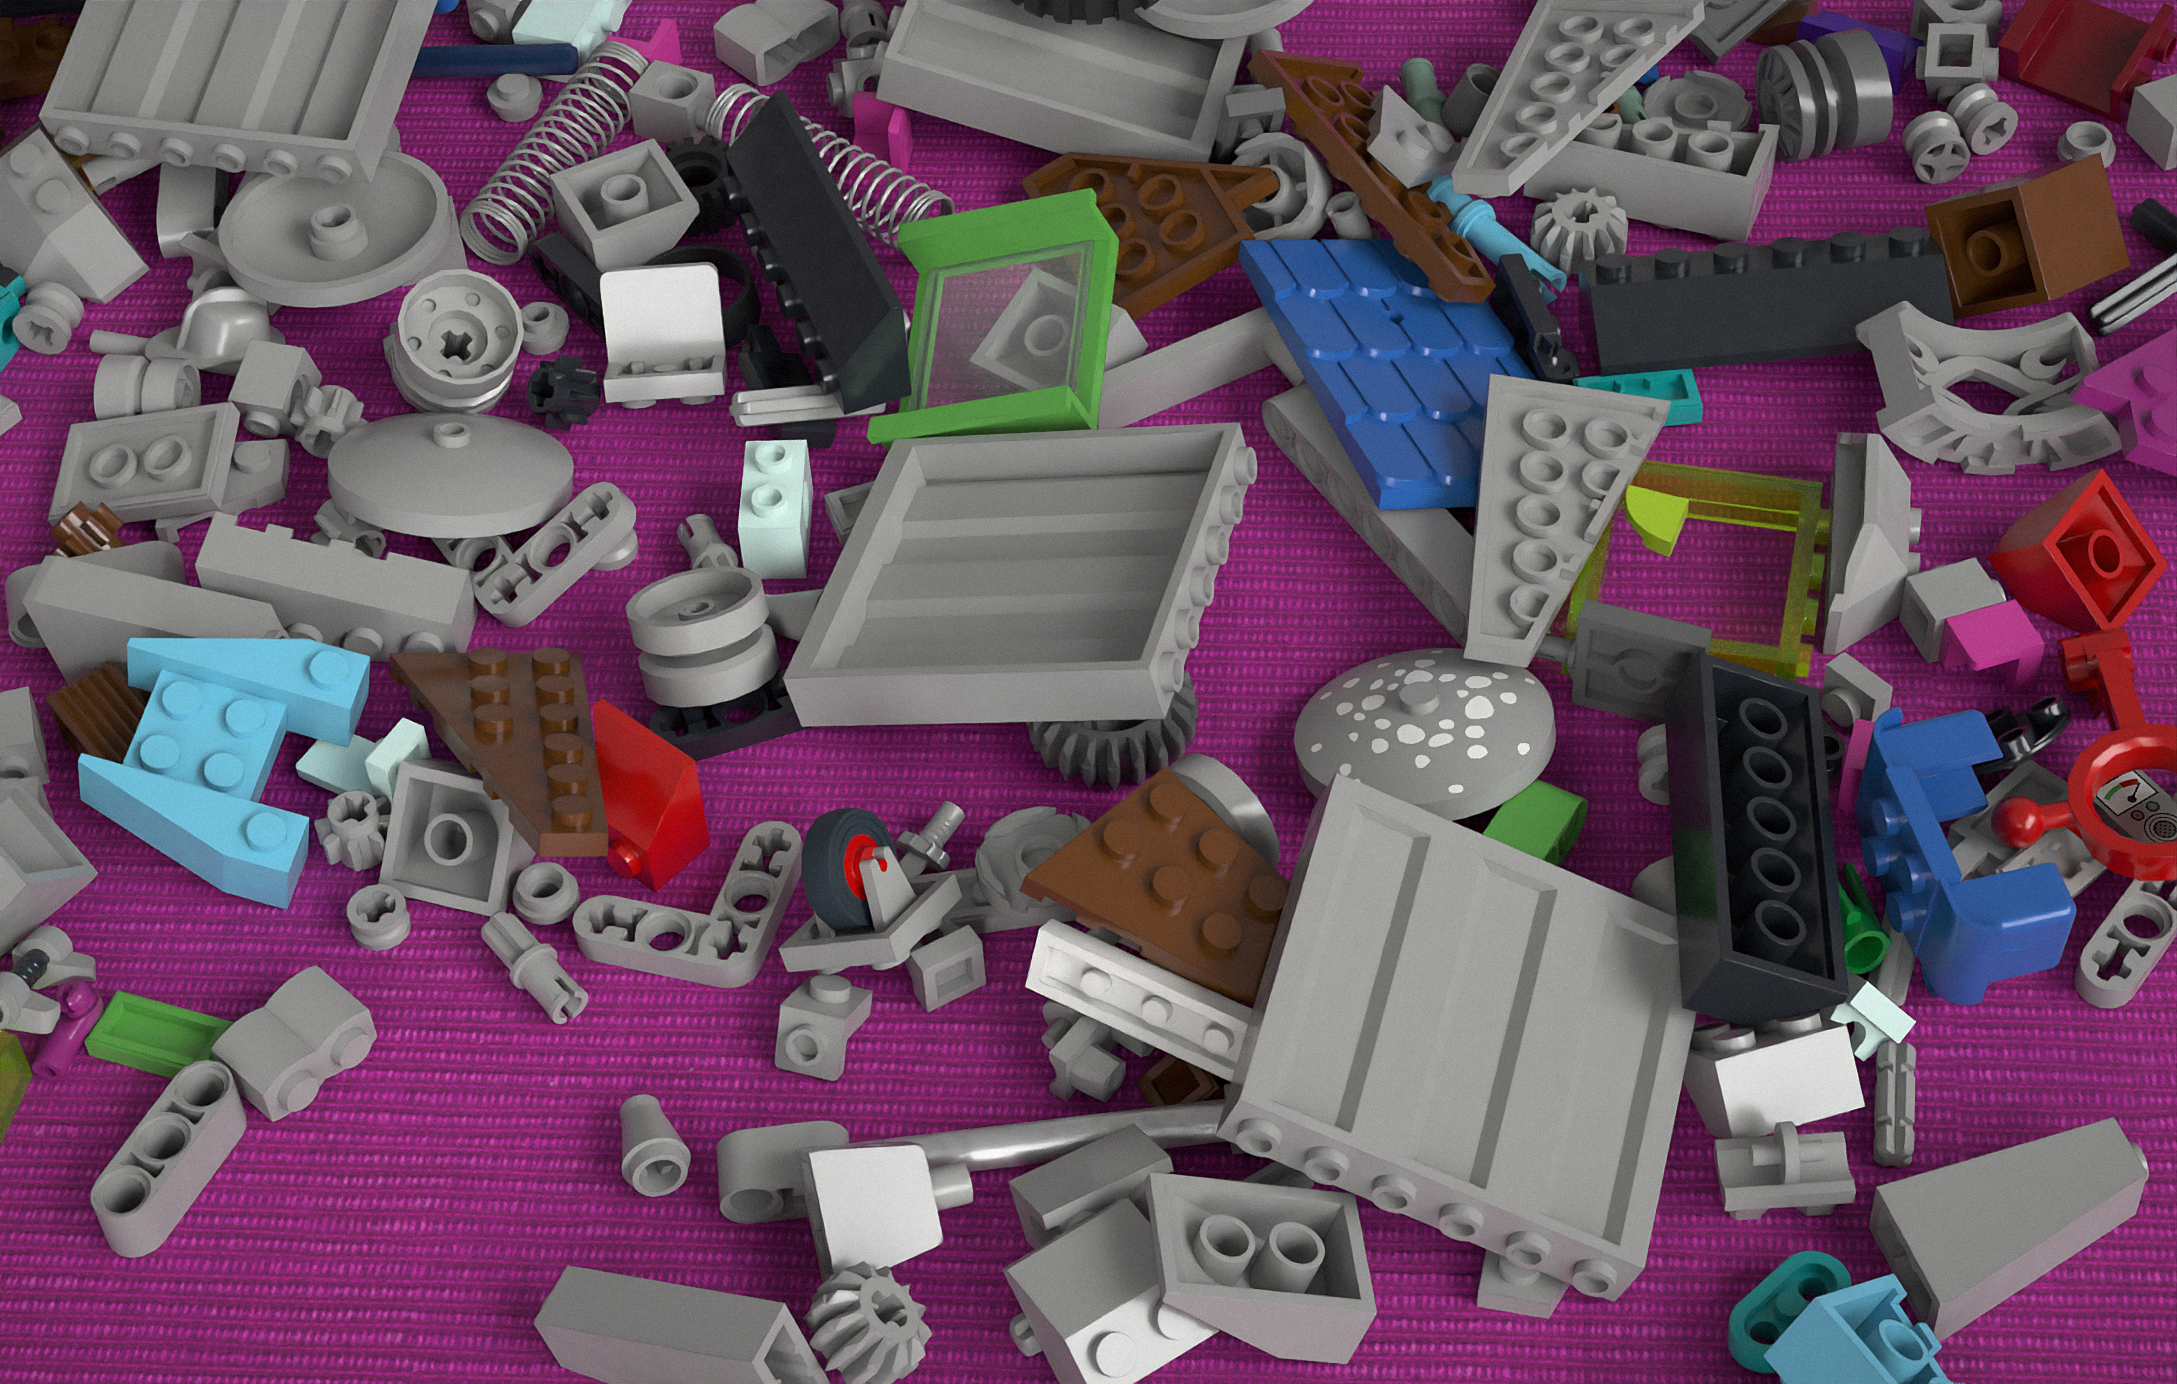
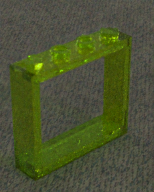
(1744, 501)

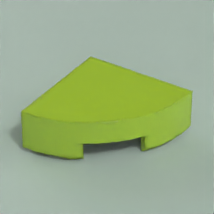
(1656, 517)

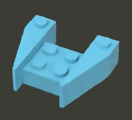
(210, 748)

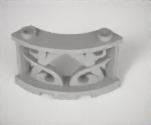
(1924, 357)

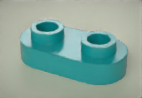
(1778, 1302)

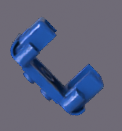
(1957, 929)

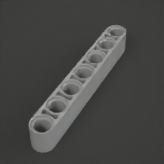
(1419, 545)

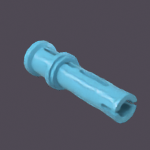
(1477, 225)

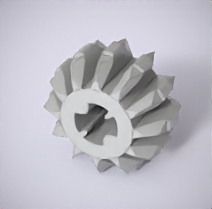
(1577, 229)
(867, 1325)

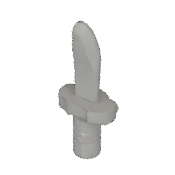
(925, 849)

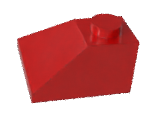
(2080, 557)
(648, 799)

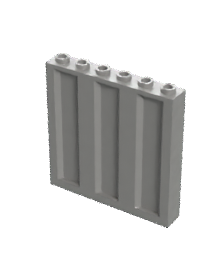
(238, 83)
(1058, 84)
(1024, 578)
(1467, 1040)

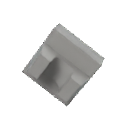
(947, 966)

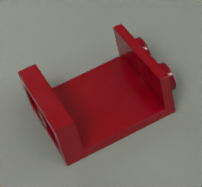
(2085, 53)

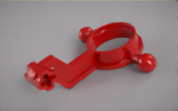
(2104, 669)

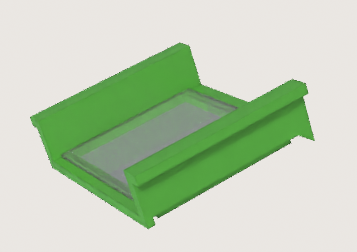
(1007, 320)

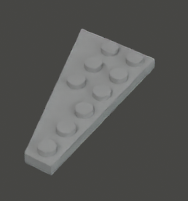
(1561, 78)
(1545, 493)

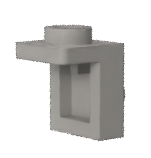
(817, 1025)

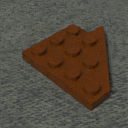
(1170, 217)

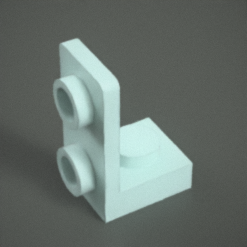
(364, 763)

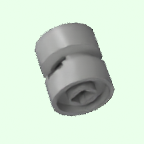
(132, 386)

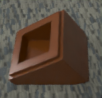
(1784, 25)
(1179, 1082)

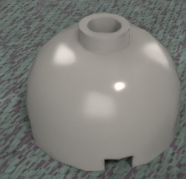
(1306, 187)

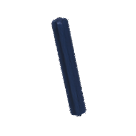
(496, 60)

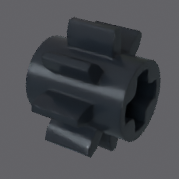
(563, 392)

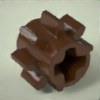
(86, 531)

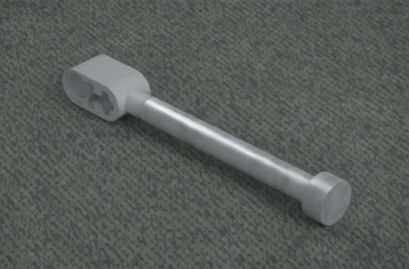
(764, 1184)

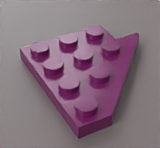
(2143, 397)

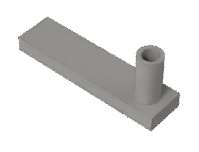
(1194, 368)

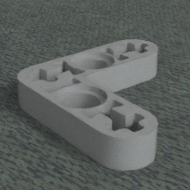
(513, 569)
(704, 934)
(2139, 953)

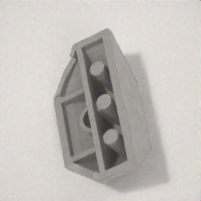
(57, 225)
(1867, 540)

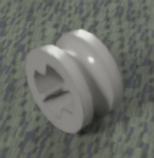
(364, 909)

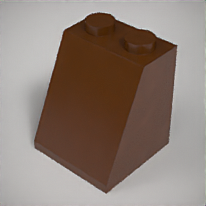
(2028, 237)

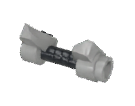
(39, 963)

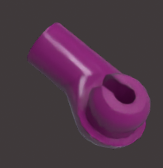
(79, 1012)

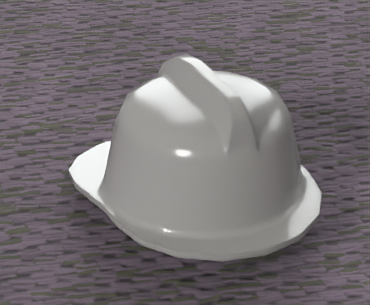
(216, 329)

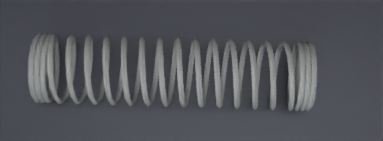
(611, 93)
(918, 205)

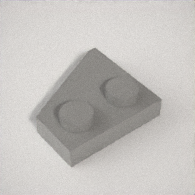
(1407, 143)
(254, 480)

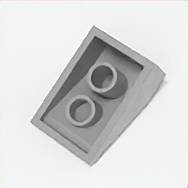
(1264, 1263)

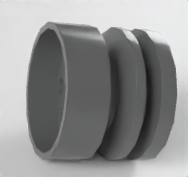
(1825, 94)

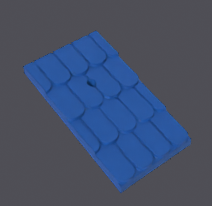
(1387, 362)

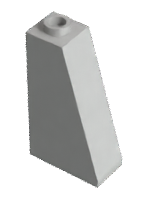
(94, 610)
(2004, 1219)
(671, 1333)

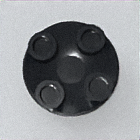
(2024, 733)

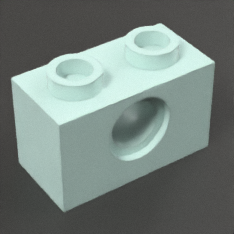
(776, 509)

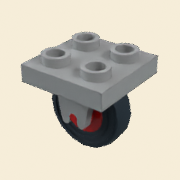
(861, 898)

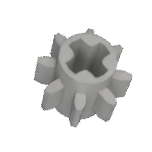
(326, 418)
(341, 525)
(355, 829)

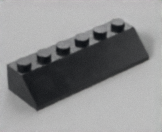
(817, 260)
(1753, 299)
(1752, 845)

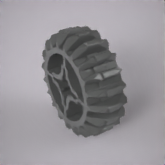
(1118, 747)

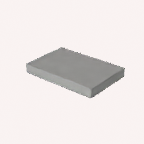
(148, 463)

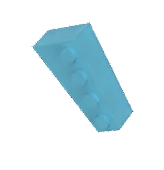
(1857, 1339)

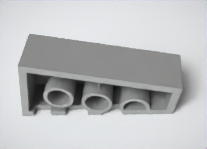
(1668, 174)
(340, 591)

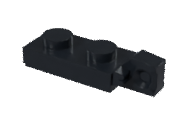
(1535, 332)
(766, 367)

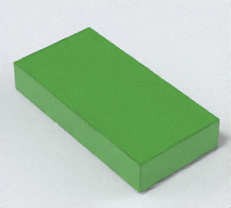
(153, 1035)

